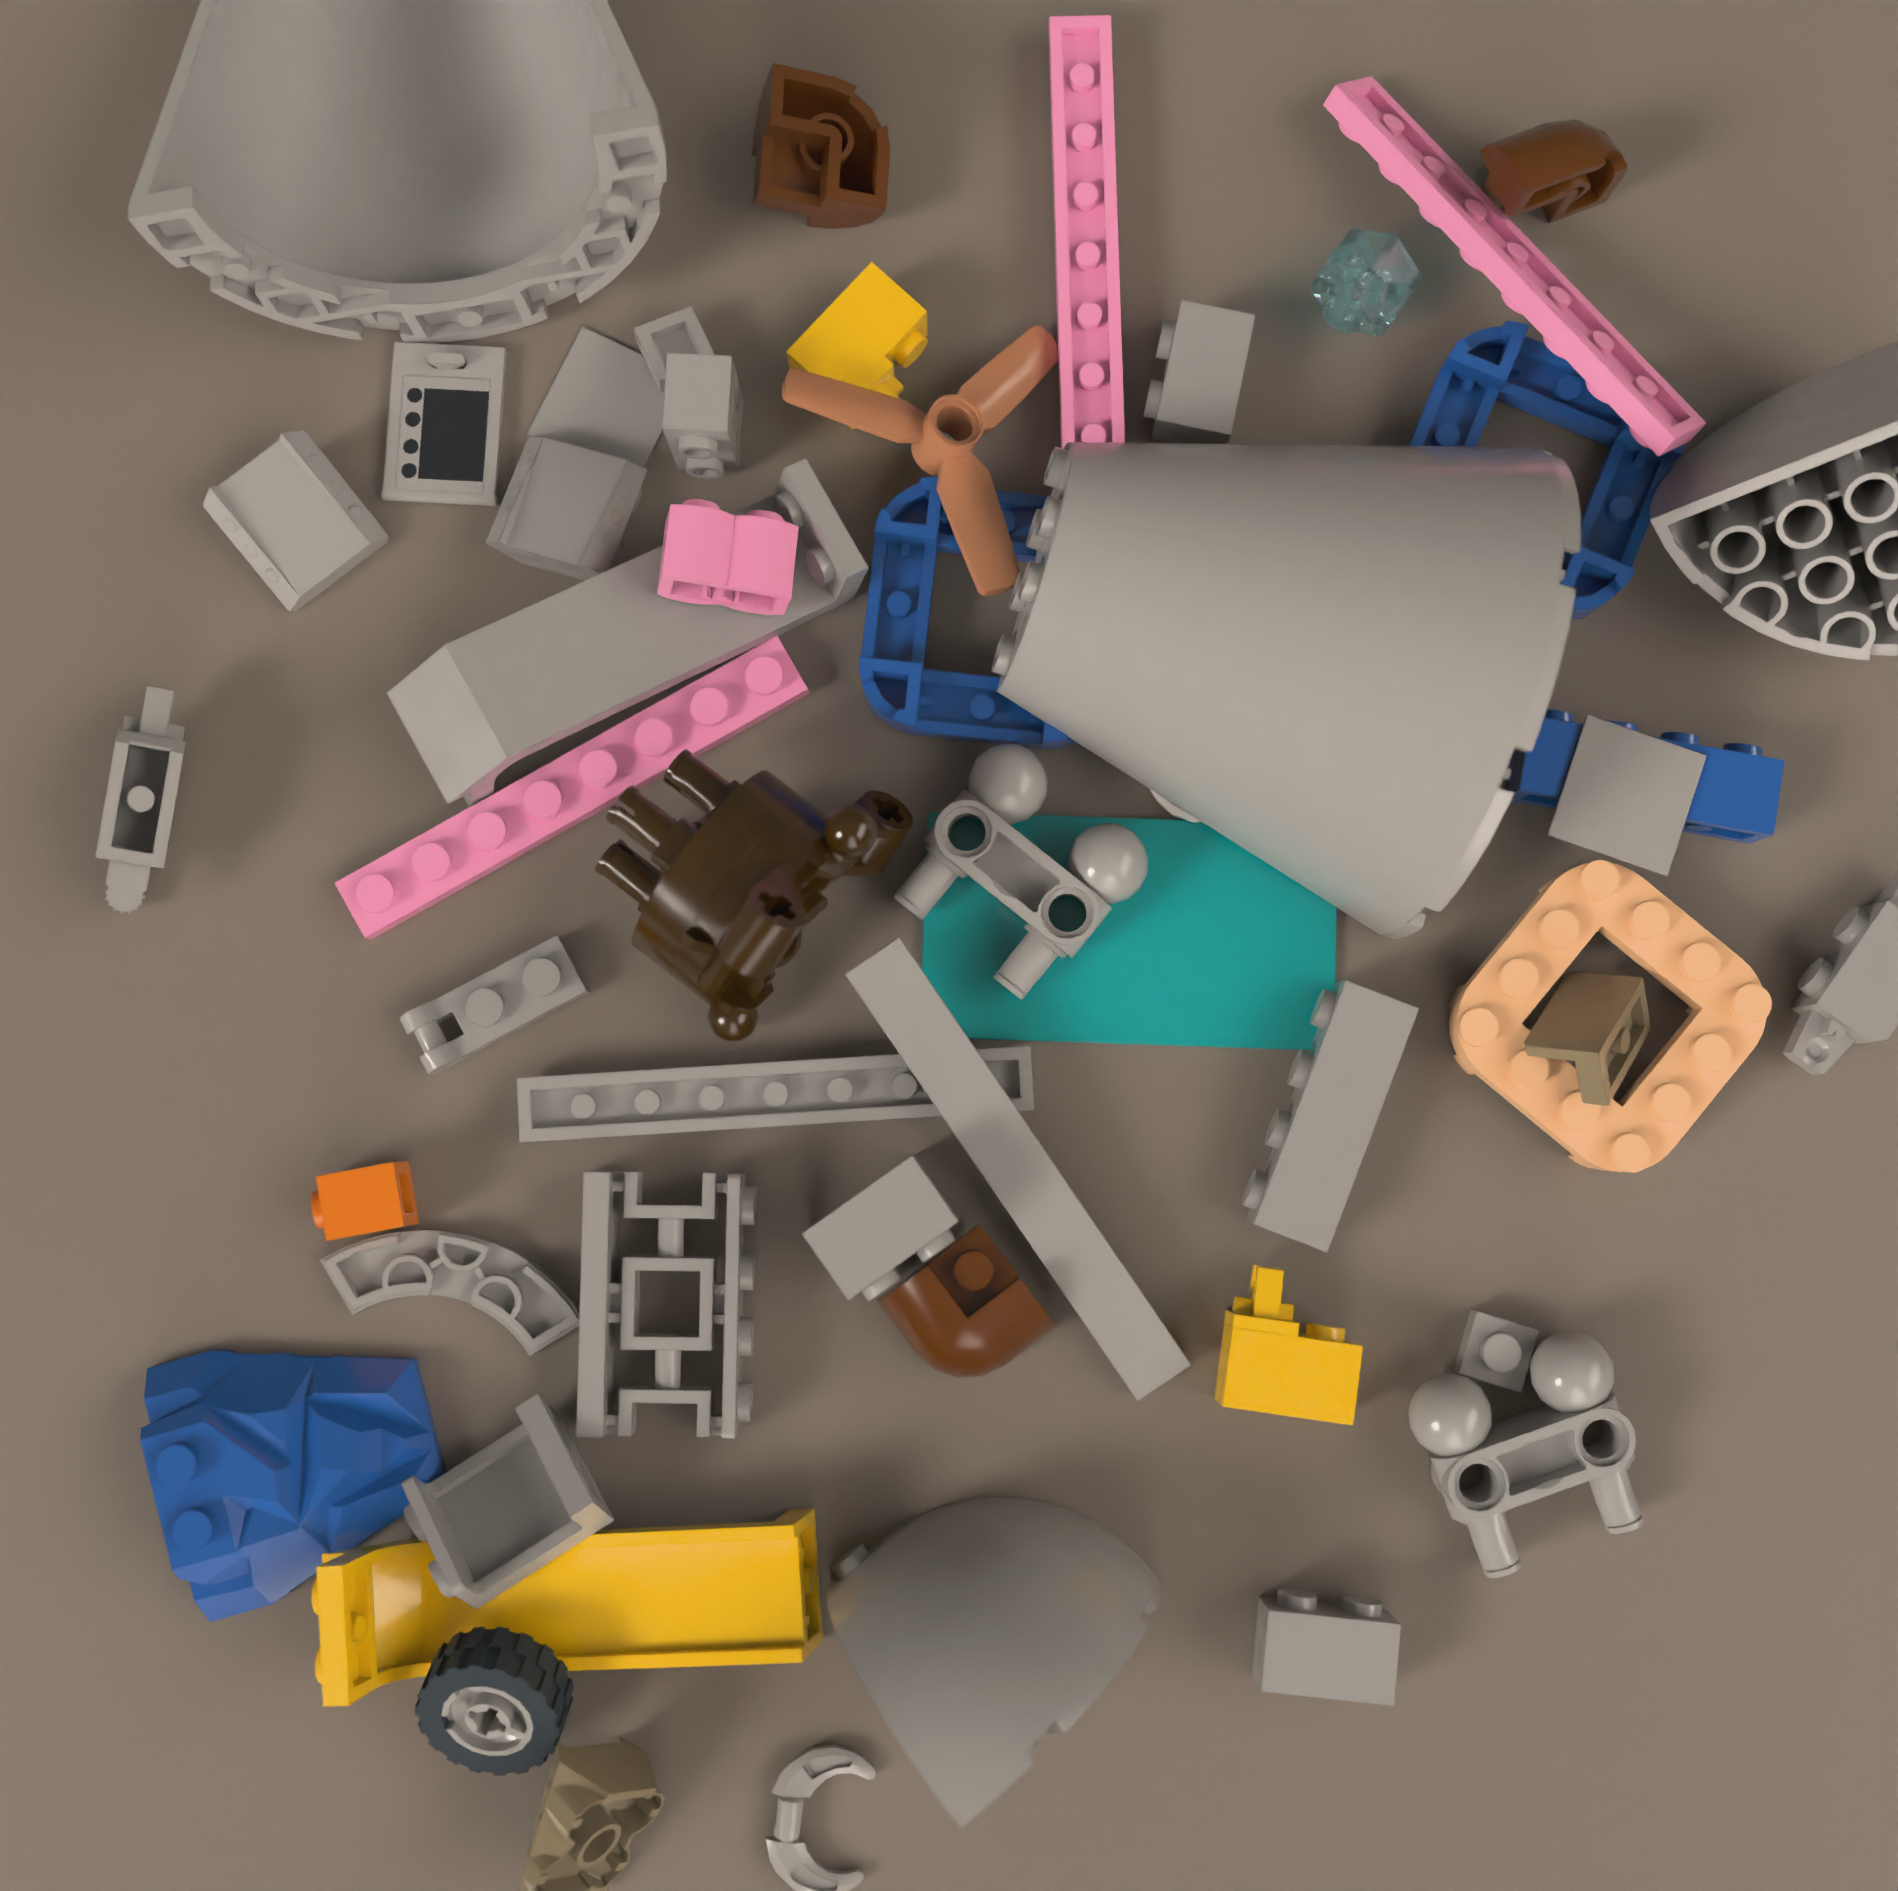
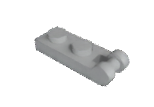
(496, 1004)

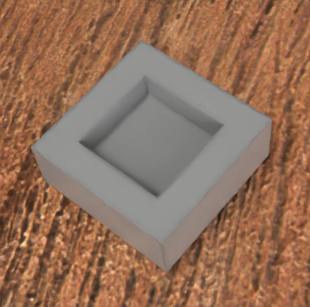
(670, 334)
(1495, 1350)

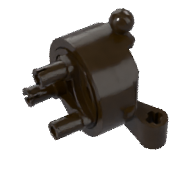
(739, 878)

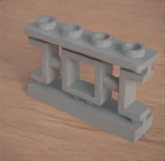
(612, 1301)

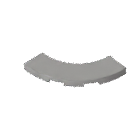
(460, 1268)

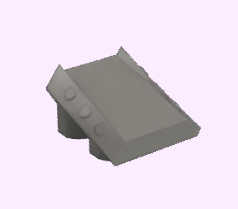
(567, 508)
(295, 519)

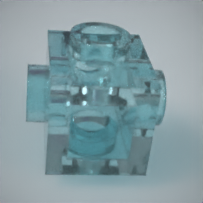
(1365, 282)

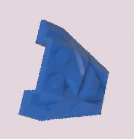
(279, 1463)

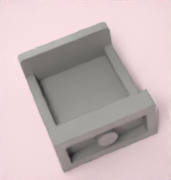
(507, 1508)

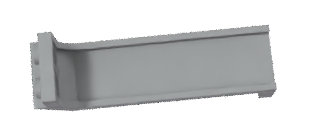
(604, 649)

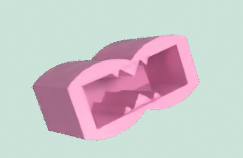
(728, 558)

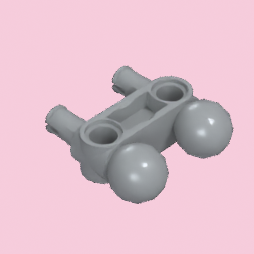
(1008, 788)
(1531, 1451)

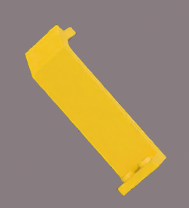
(600, 1606)

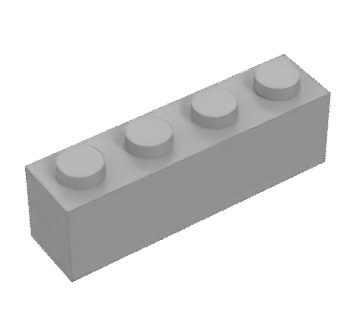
(1330, 1114)

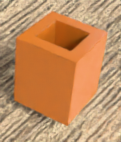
(364, 1200)

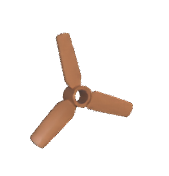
(962, 479)

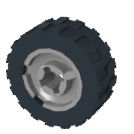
(494, 1701)

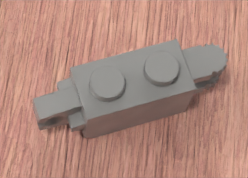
(140, 799)
(1852, 990)

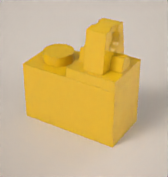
(864, 335)
(1283, 1371)

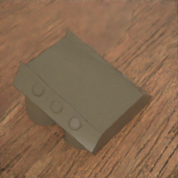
(589, 1816)

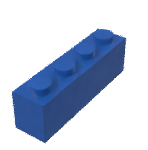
(1731, 801)

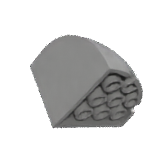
(1798, 511)
(988, 1634)

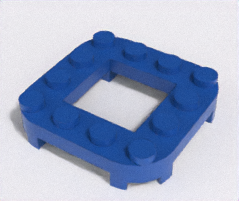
(1529, 377)
(898, 623)

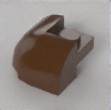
(819, 150)
(1552, 166)
(967, 1309)

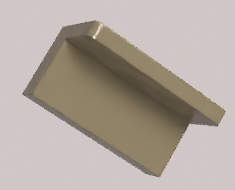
(1598, 1025)

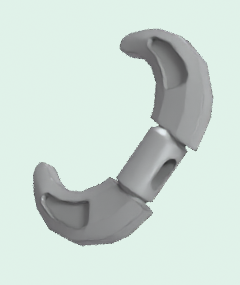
(794, 1783)

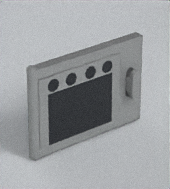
(445, 424)

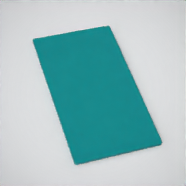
(1195, 958)

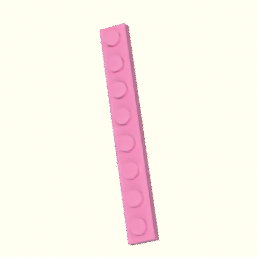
(1086, 229)
(1522, 273)
(570, 788)

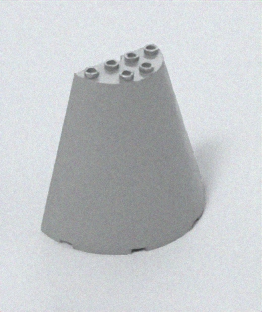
(403, 161)
(1305, 645)

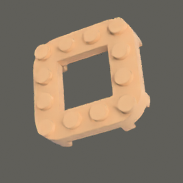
(1721, 1030)

